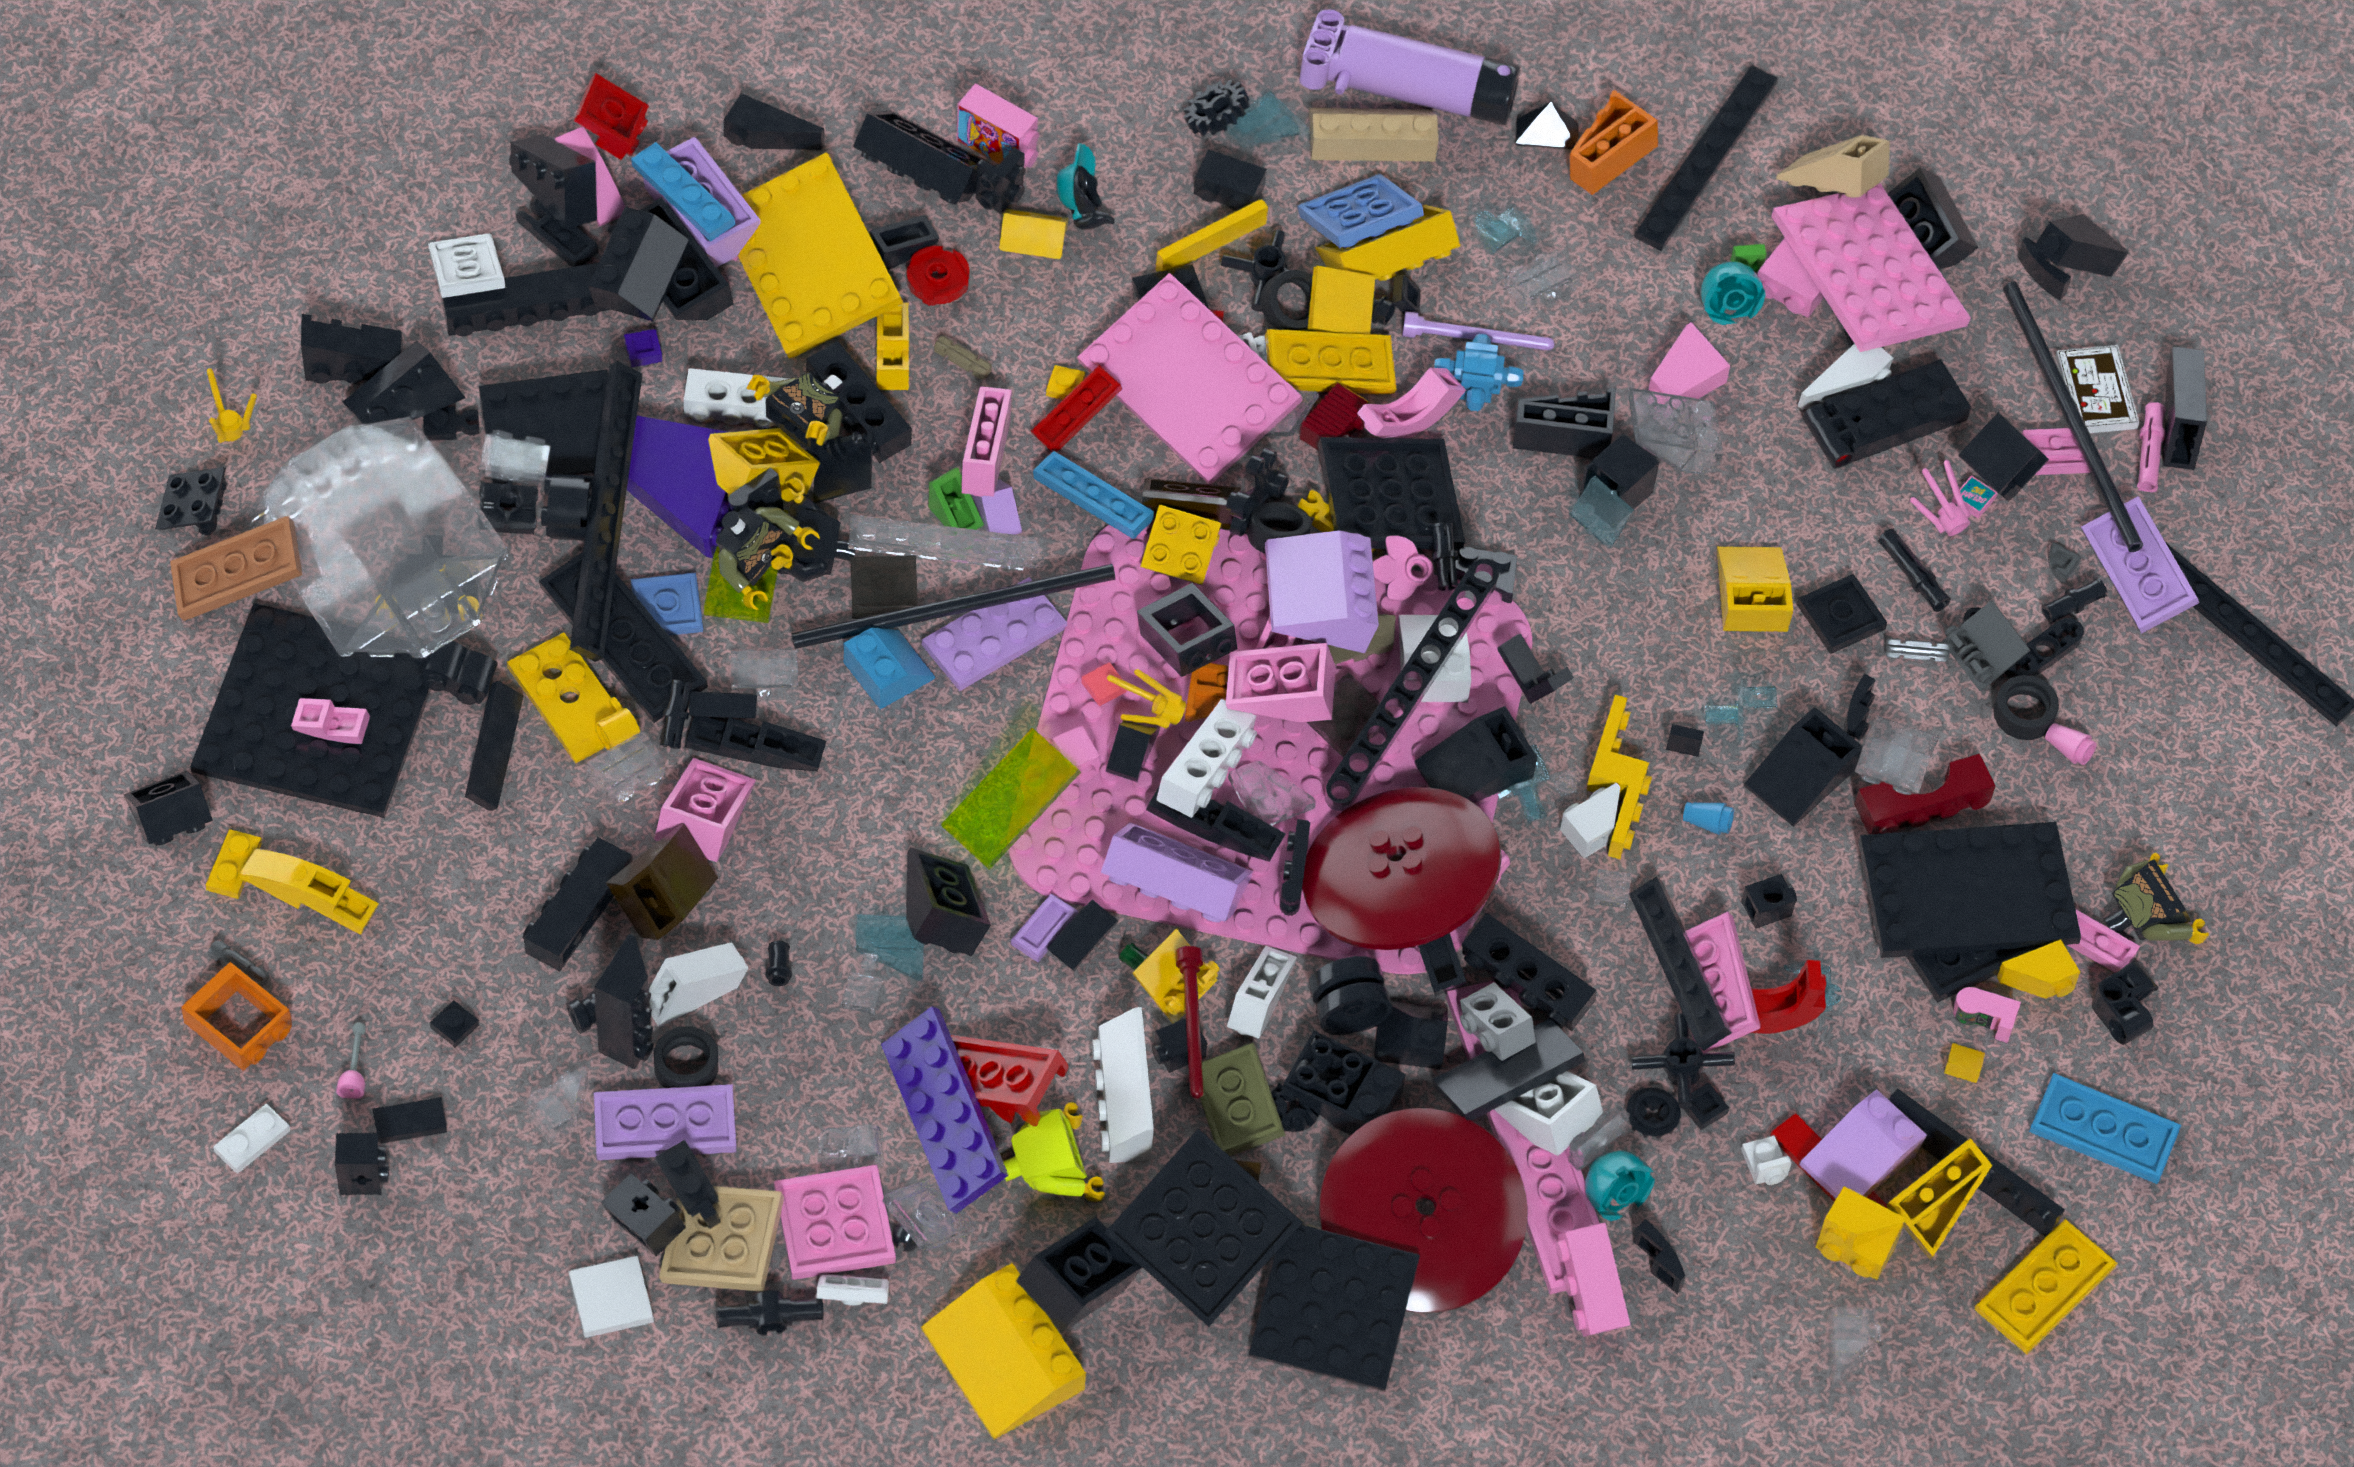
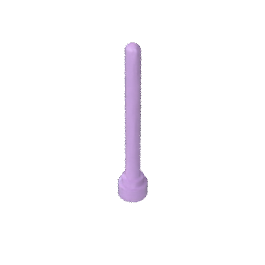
(1416, 325)

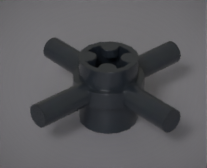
(1266, 264)
(1679, 1051)

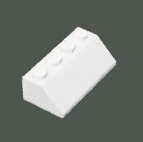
(1125, 1088)

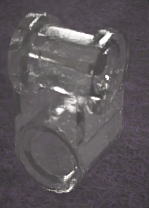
(853, 1147)

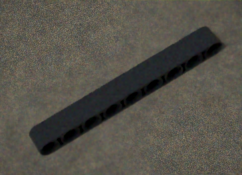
(1408, 699)

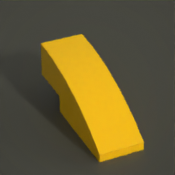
(893, 348)

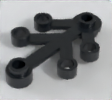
(1267, 486)

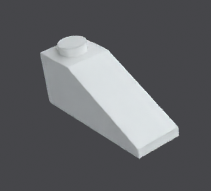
(1848, 373)
(1261, 992)

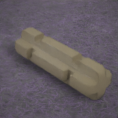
(963, 357)

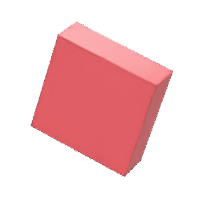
(1098, 685)

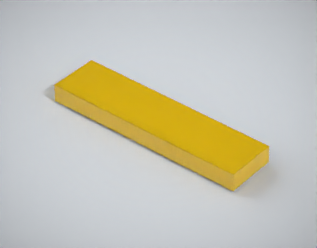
(1212, 236)

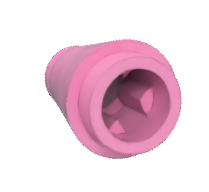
(2071, 743)

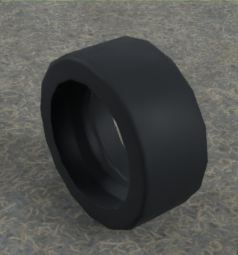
(1270, 303)
(1276, 515)
(2017, 726)
(683, 1037)

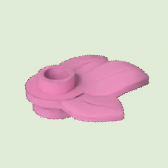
(1397, 565)

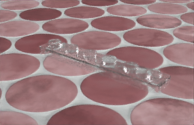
(946, 543)

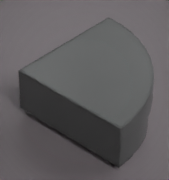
(2062, 562)

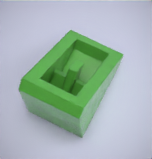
(950, 504)

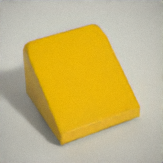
(1964, 1063)

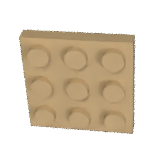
(734, 1251)

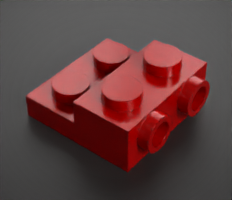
(612, 116)

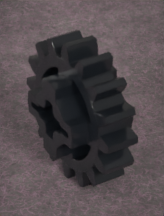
(1216, 108)

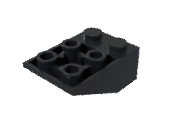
(1480, 758)
(1805, 766)
(1343, 1083)

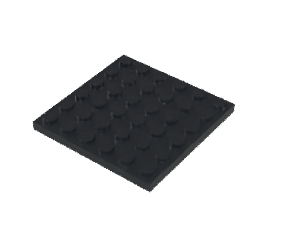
(289, 659)

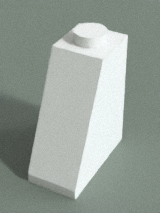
(694, 980)

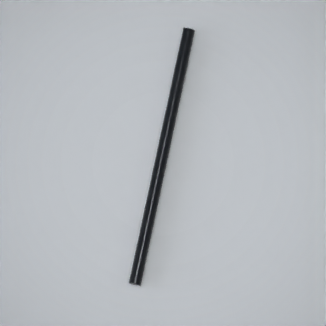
(2073, 417)

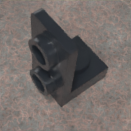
(1528, 672)

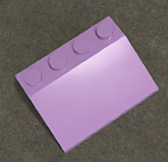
(1323, 588)

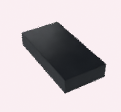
(410, 1120)

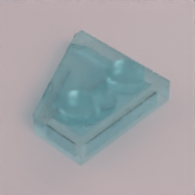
(892, 942)

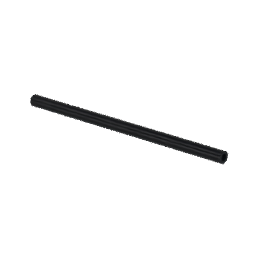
(954, 606)

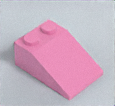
(1283, 682)
(708, 804)

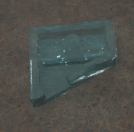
(1267, 122)

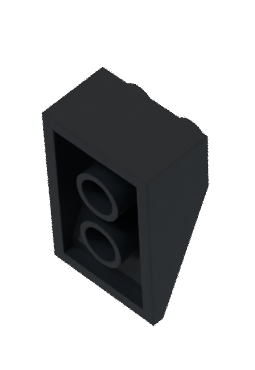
(944, 903)

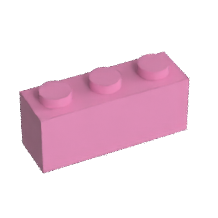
(1592, 1280)

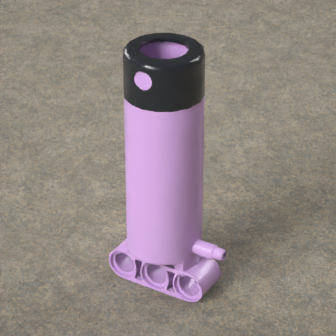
(1407, 70)

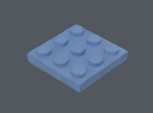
(1360, 211)

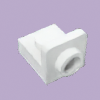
(1766, 1161)

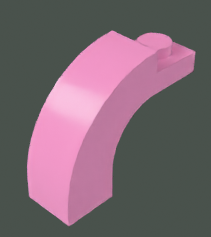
(1417, 409)

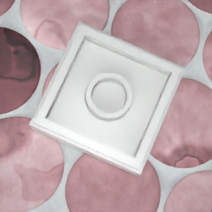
(611, 1296)

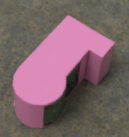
(1986, 1010)

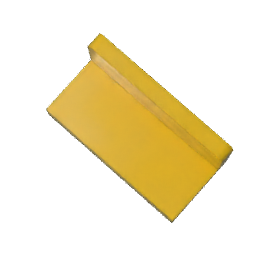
(1033, 233)

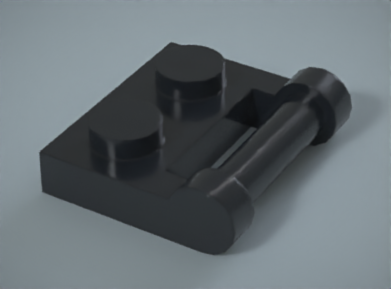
(759, 492)

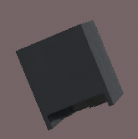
(2003, 457)
(1625, 469)

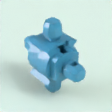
(1480, 371)

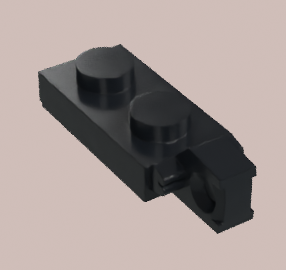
(689, 1182)

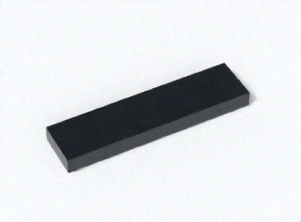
(494, 746)

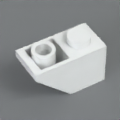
(1592, 823)

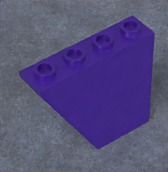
(677, 480)

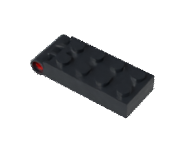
(1887, 413)

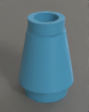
(1709, 816)

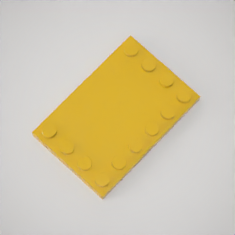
(813, 258)

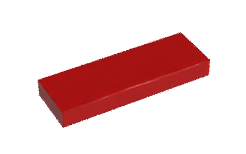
(1076, 409)

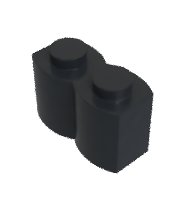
(460, 672)

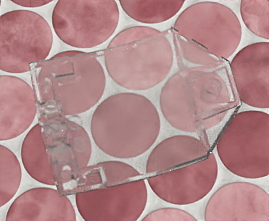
(384, 540)

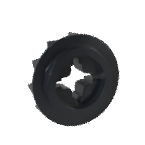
(1653, 1099)
(1297, 1119)

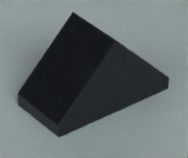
(1131, 749)

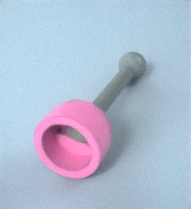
(352, 1078)

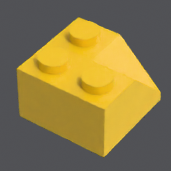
(1860, 1233)

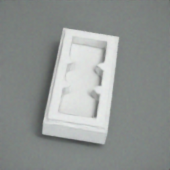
(853, 1289)

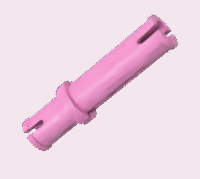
(2152, 437)

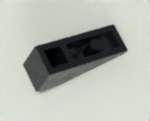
(767, 127)

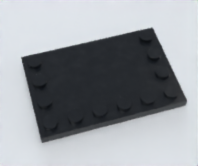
(1969, 889)

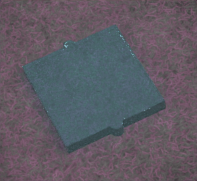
(1601, 512)

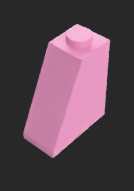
(1690, 367)

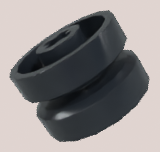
(1350, 995)

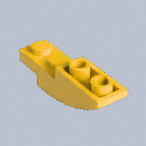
(309, 884)

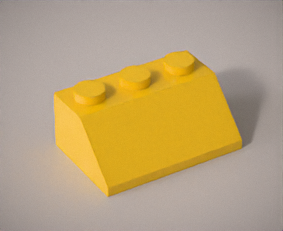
(746, 454)

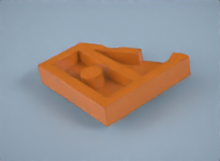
(1206, 690)

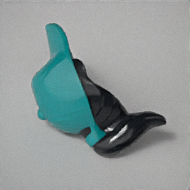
(1078, 190)

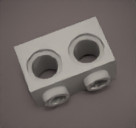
(1497, 1021)

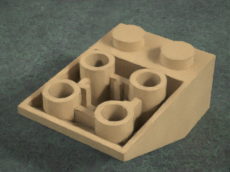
(1842, 167)

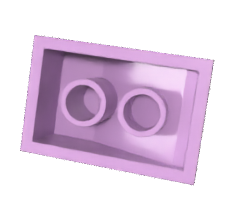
(1864, 1147)

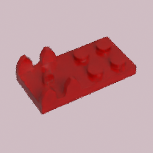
(1009, 1075)

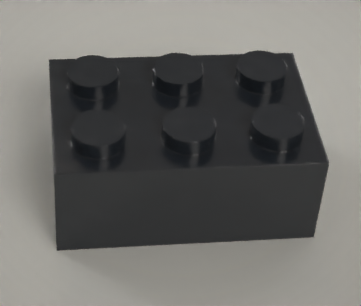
(1078, 1274)

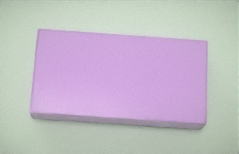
(1043, 927)

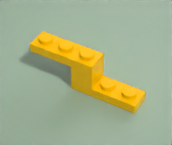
(1628, 772)

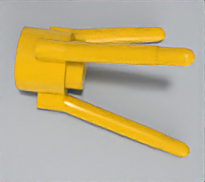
(229, 424)
(1167, 707)

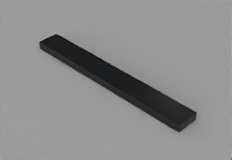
(2266, 646)

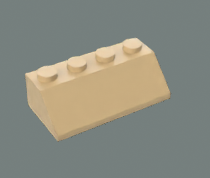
(1373, 134)

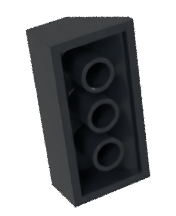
(919, 154)
(698, 286)
(624, 1007)

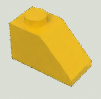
(2041, 971)

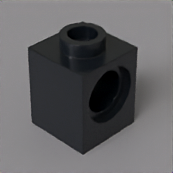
(1764, 912)

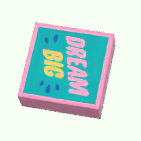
(1976, 496)

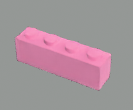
(986, 441)

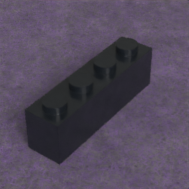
(576, 905)

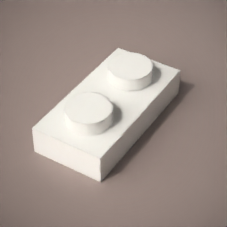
(251, 1138)

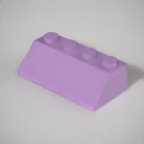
(706, 172)
(1175, 872)

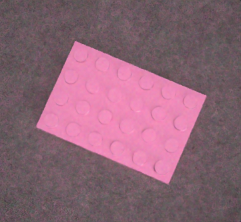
(1870, 268)

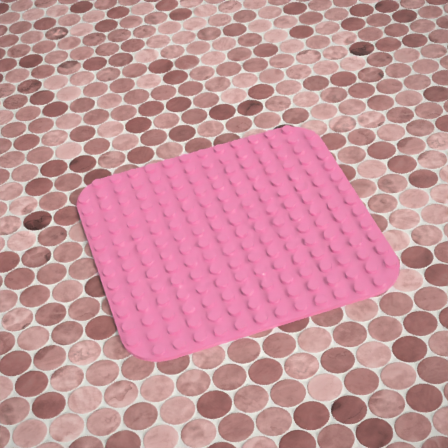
(1072, 837)

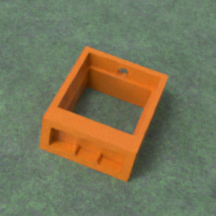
(215, 994)

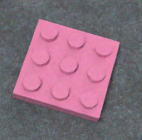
(835, 1222)

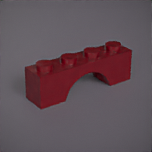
(1887, 810)

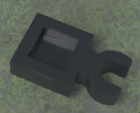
(445, 423)

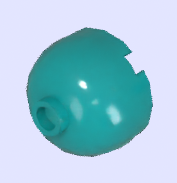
(1732, 288)
(1618, 1177)

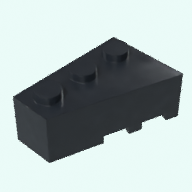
(557, 178)
(345, 352)
(404, 388)
(1565, 425)

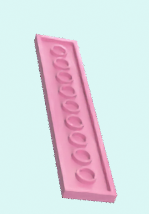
(1551, 1183)

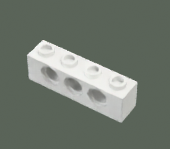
(732, 409)
(1206, 759)

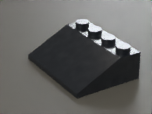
(553, 408)

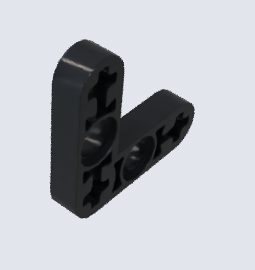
(2035, 662)

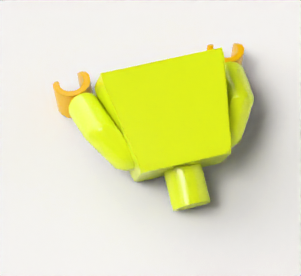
(1050, 1156)

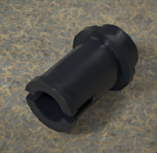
(778, 964)

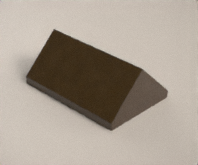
(1193, 498)

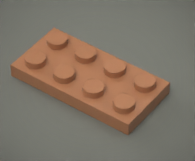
(236, 568)

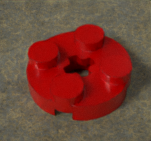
(932, 290)

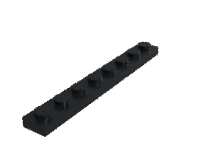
(1706, 158)

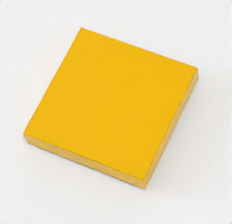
(1341, 301)

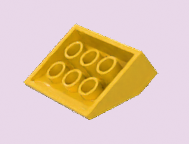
(1004, 1352)

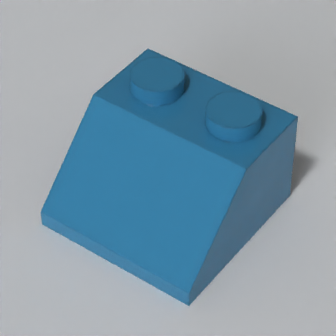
(885, 665)

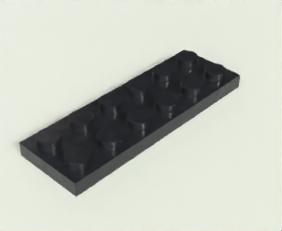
(635, 646)

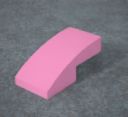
(328, 722)

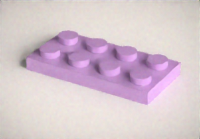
(2144, 579)
(992, 637)
(656, 1119)

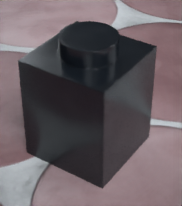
(1171, 1046)

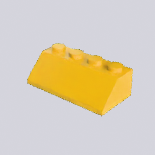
(1398, 247)

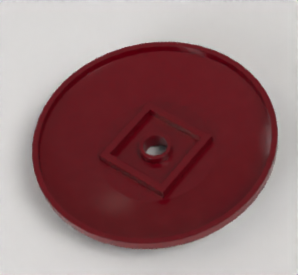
(1393, 905)
(1466, 1175)

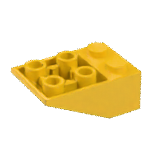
(1754, 589)

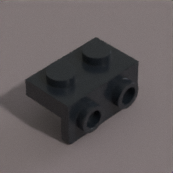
(1001, 184)

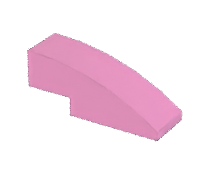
(608, 198)

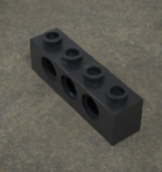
(873, 408)
(1492, 936)

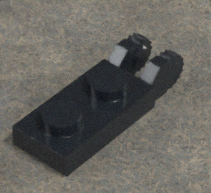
(568, 244)
(1294, 869)

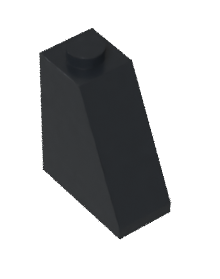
(2081, 246)

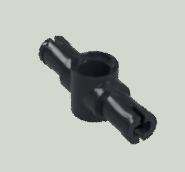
(769, 1312)

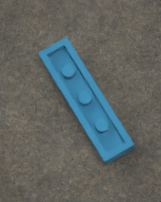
(683, 191)
(1093, 495)

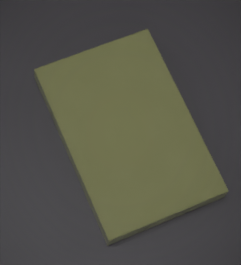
(1239, 1101)

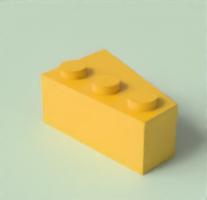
(1940, 1196)

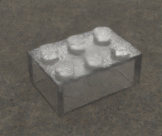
(1896, 755)

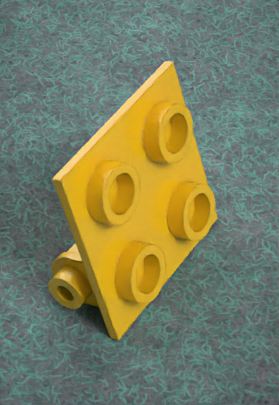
(1181, 544)
(1166, 983)

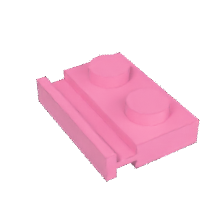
(2060, 449)

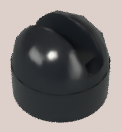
(900, 1235)

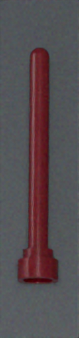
(1189, 961)

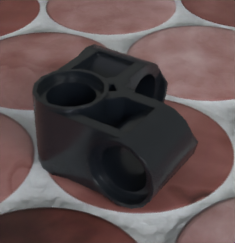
(2125, 1014)

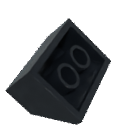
(1933, 218)
(638, 265)

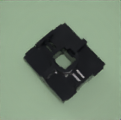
(519, 497)

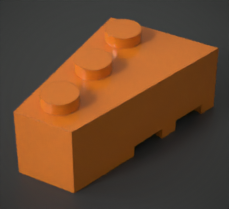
(1613, 143)

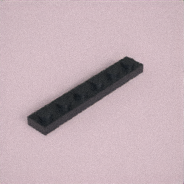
(1680, 963)
(1999, 1183)

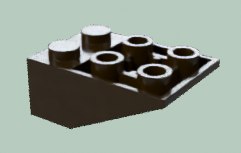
(663, 884)

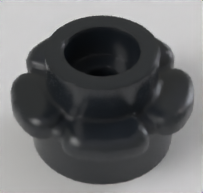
(1382, 310)

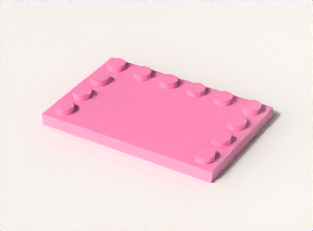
(1191, 379)

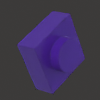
(643, 348)

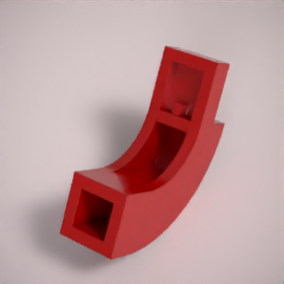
(1793, 1003)

